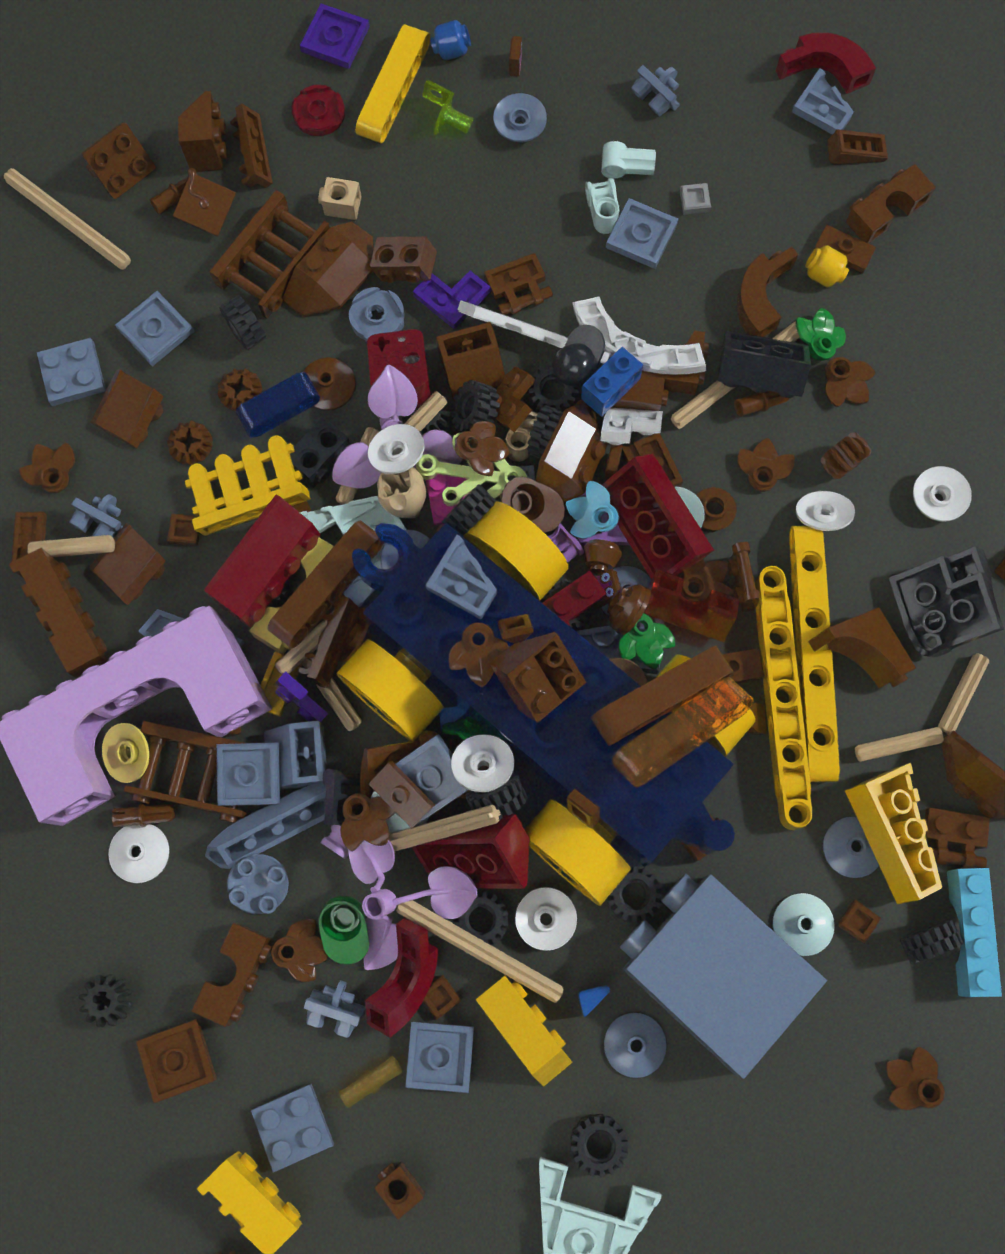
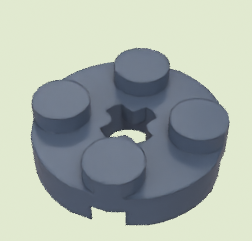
(381, 301)

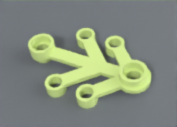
(473, 478)

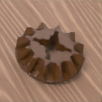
(228, 395)
(197, 451)

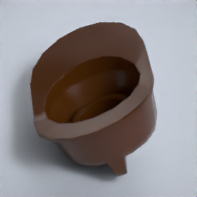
(535, 502)

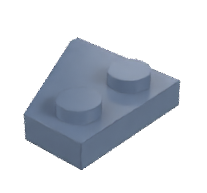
(823, 105)
(462, 581)

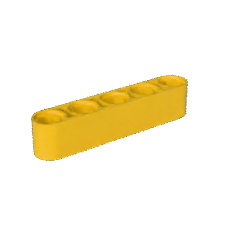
(392, 83)

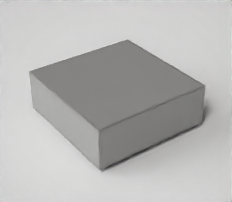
(695, 198)

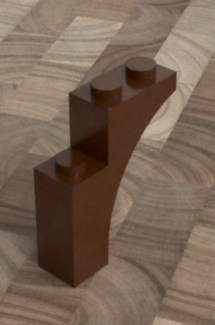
(653, 388)

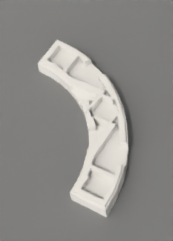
(516, 325)
(655, 359)

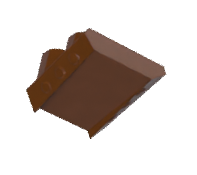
(128, 409)
(129, 565)

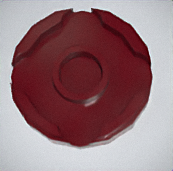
(318, 110)

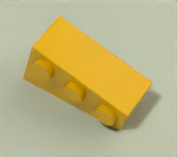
(524, 1030)
(252, 1203)

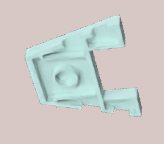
(345, 515)
(581, 1230)

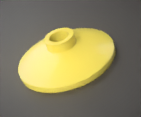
(125, 752)

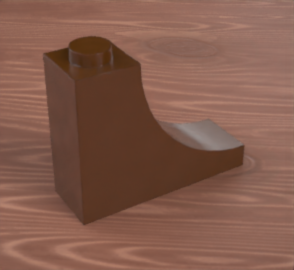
(870, 644)

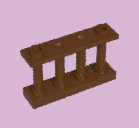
(254, 234)
(186, 743)

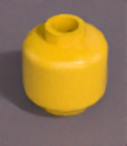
(827, 266)

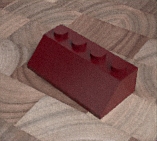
(655, 518)
(263, 562)
(489, 855)

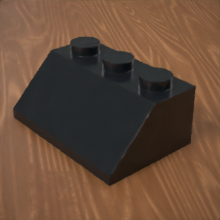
(764, 364)

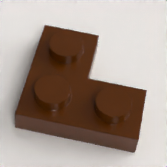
(512, 410)

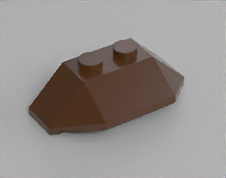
(331, 270)
(572, 452)
(974, 775)

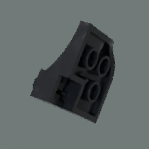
(947, 602)

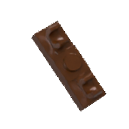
(252, 147)
(331, 642)

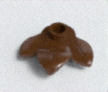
(850, 384)
(484, 447)
(765, 462)
(47, 465)
(705, 577)
(477, 657)
(368, 825)
(306, 950)
(911, 1079)

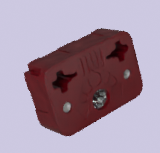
(406, 353)

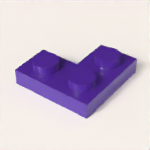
(445, 301)
(290, 690)

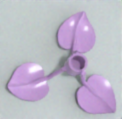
(389, 399)
(450, 893)

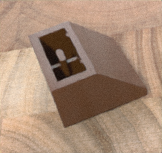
(201, 134)
(471, 356)
(538, 674)

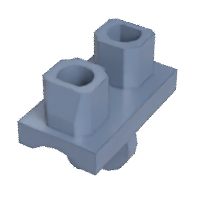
(664, 96)
(86, 514)
(336, 1005)

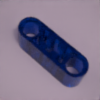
(277, 404)

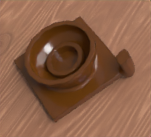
(204, 203)

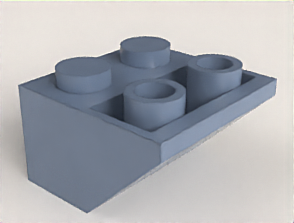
(300, 753)

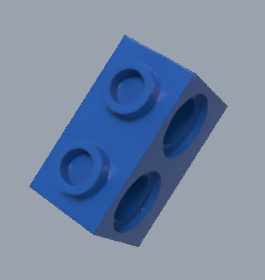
(611, 381)

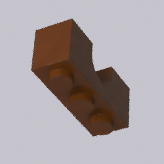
(907, 190)
(224, 1003)

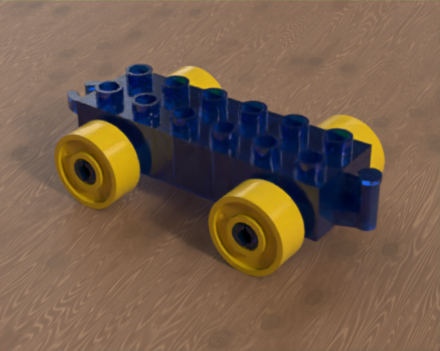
(564, 744)

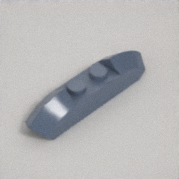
(269, 826)

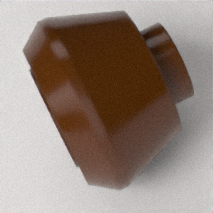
(601, 555)

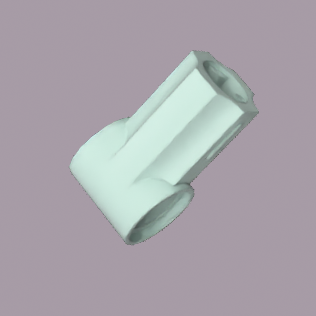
(620, 160)

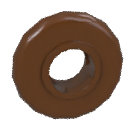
(728, 505)

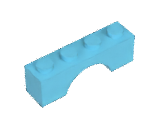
(978, 958)

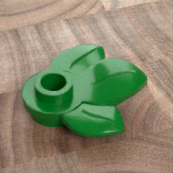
(821, 334)
(648, 644)
(464, 728)

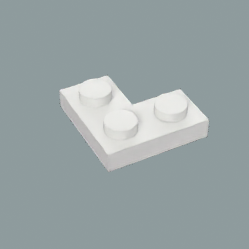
(620, 422)

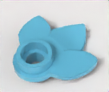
(589, 509)

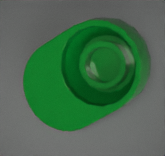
(344, 930)

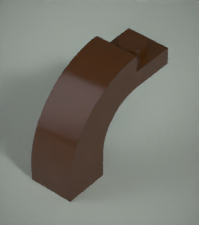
(753, 307)

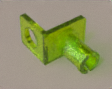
(448, 114)

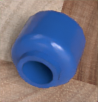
(450, 40)

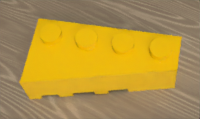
(896, 833)

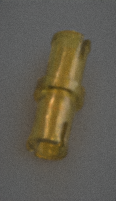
(370, 1081)

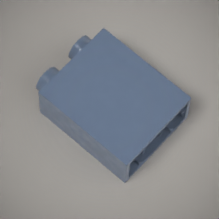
(721, 972)

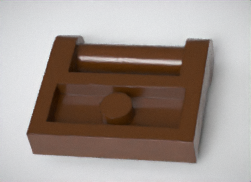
(740, 567)

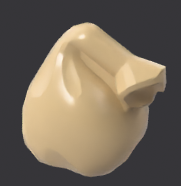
(402, 493)

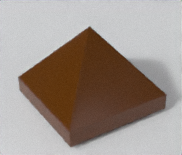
(515, 628)

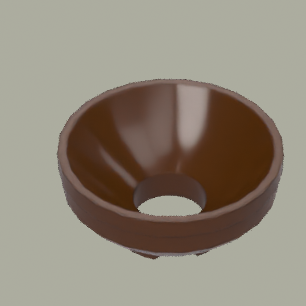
(627, 607)

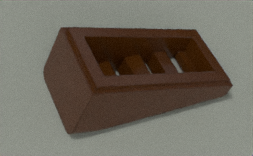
(841, 153)

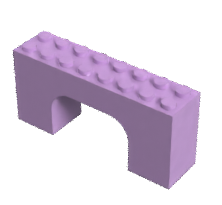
(56, 734)

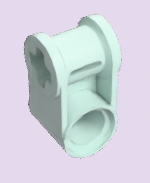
(603, 201)

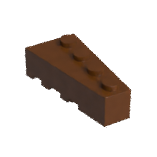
(60, 611)

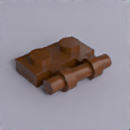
(516, 276)
(958, 829)

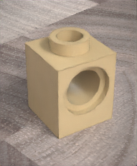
(345, 207)

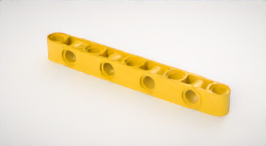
(817, 702)
(783, 719)

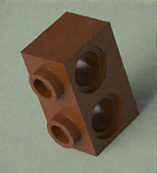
(403, 259)

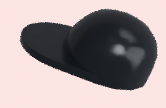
(579, 356)

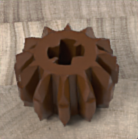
(845, 455)

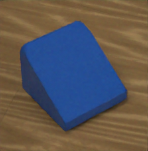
(451, 714)
(591, 998)

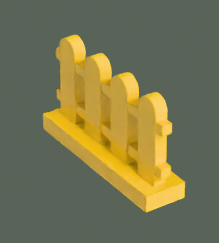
(236, 509)

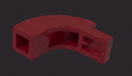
(831, 53)
(408, 984)

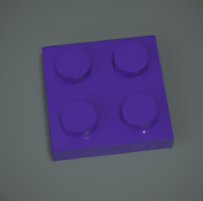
(334, 36)

